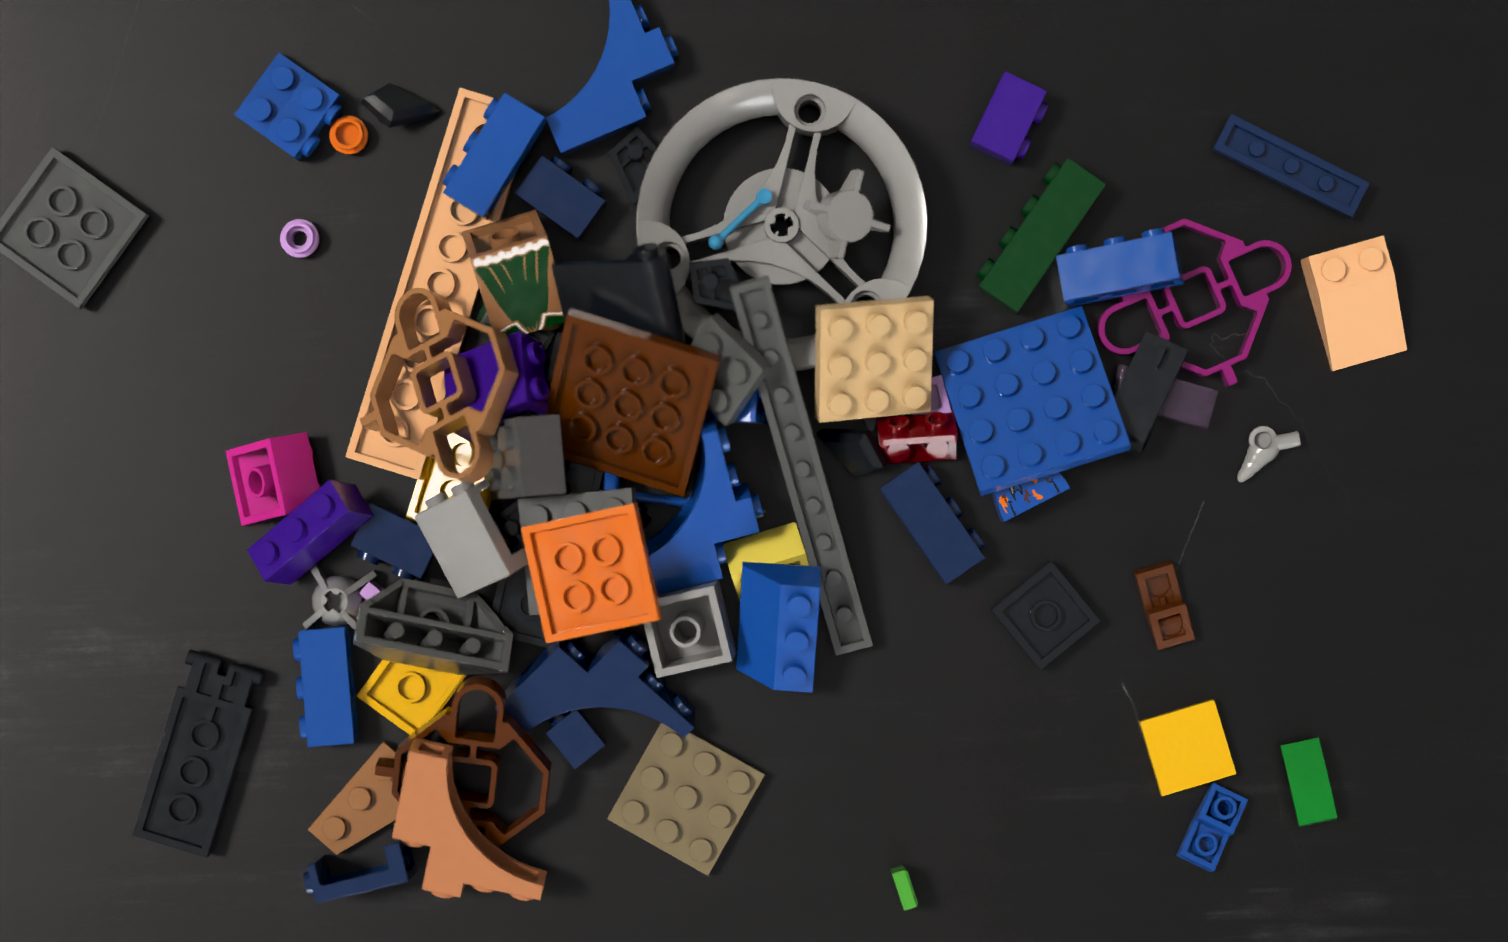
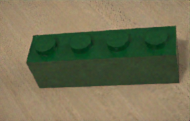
(1040, 236)

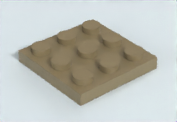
(686, 797)

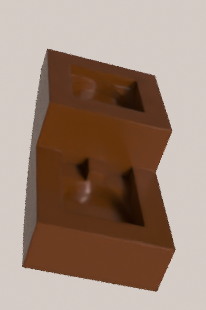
(1164, 605)

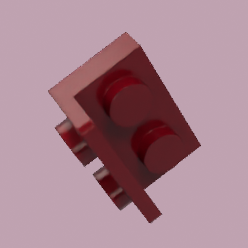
(917, 437)

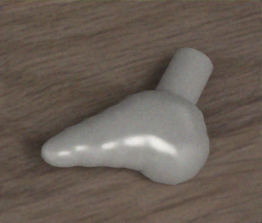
(1264, 448)

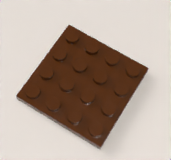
(631, 401)

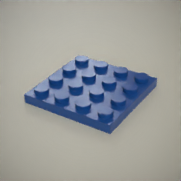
(1032, 401)

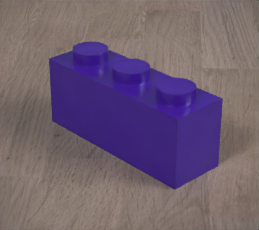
(310, 532)

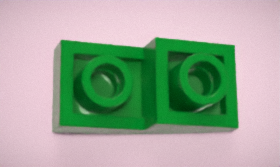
(1308, 782)

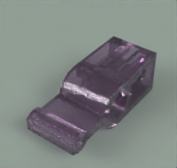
(1185, 402)

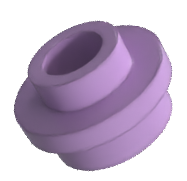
(291, 229)

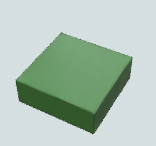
(904, 887)

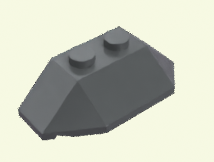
(433, 629)

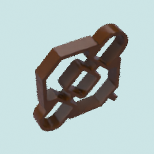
(506, 730)

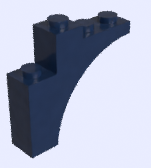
(612, 678)

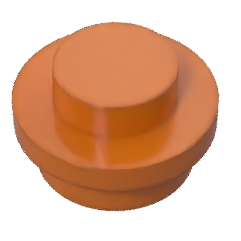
(348, 135)

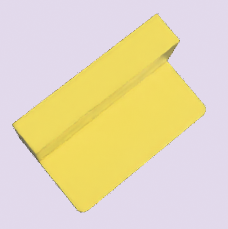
(771, 546)

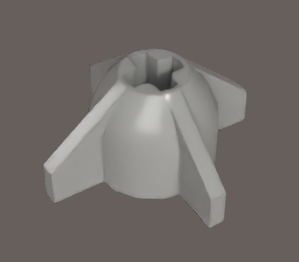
(845, 215)
(337, 598)

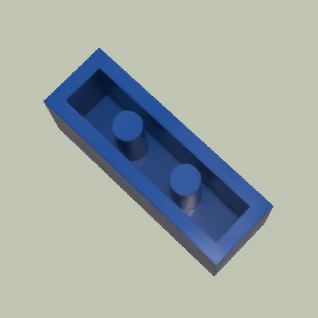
(493, 155)
(1119, 268)
(326, 686)

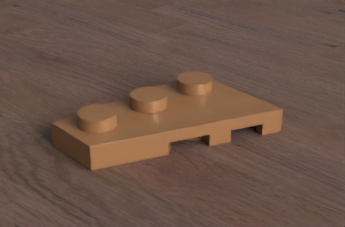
(359, 807)

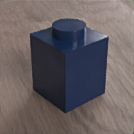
(575, 737)

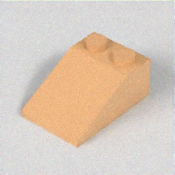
(1355, 302)

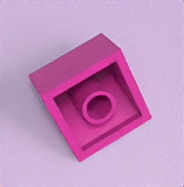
(272, 476)

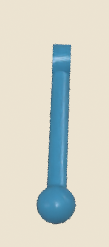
(762, 197)

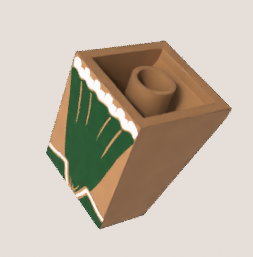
(515, 274)

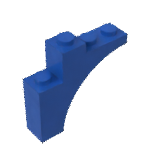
(609, 99)
(716, 511)

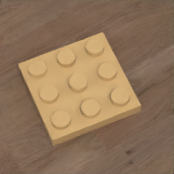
(873, 358)

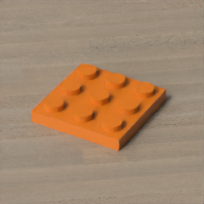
(591, 573)

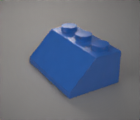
(779, 624)

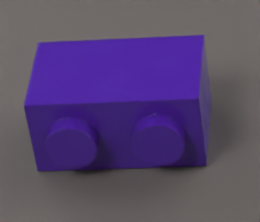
(1009, 118)

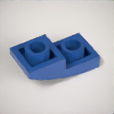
(1211, 827)

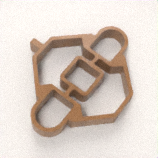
(435, 438)

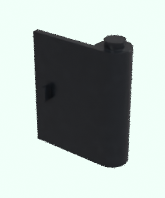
(625, 291)

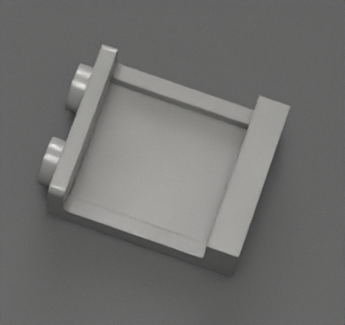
(467, 539)

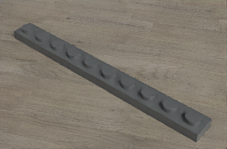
(802, 466)

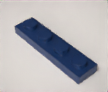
(1290, 166)

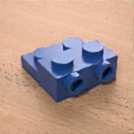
(290, 107)

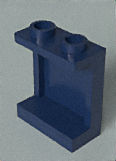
(327, 887)

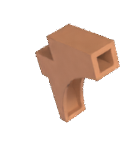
(458, 853)

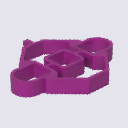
(1254, 303)

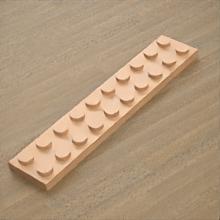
(439, 264)

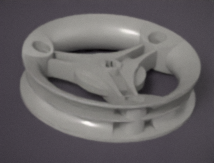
(805, 247)

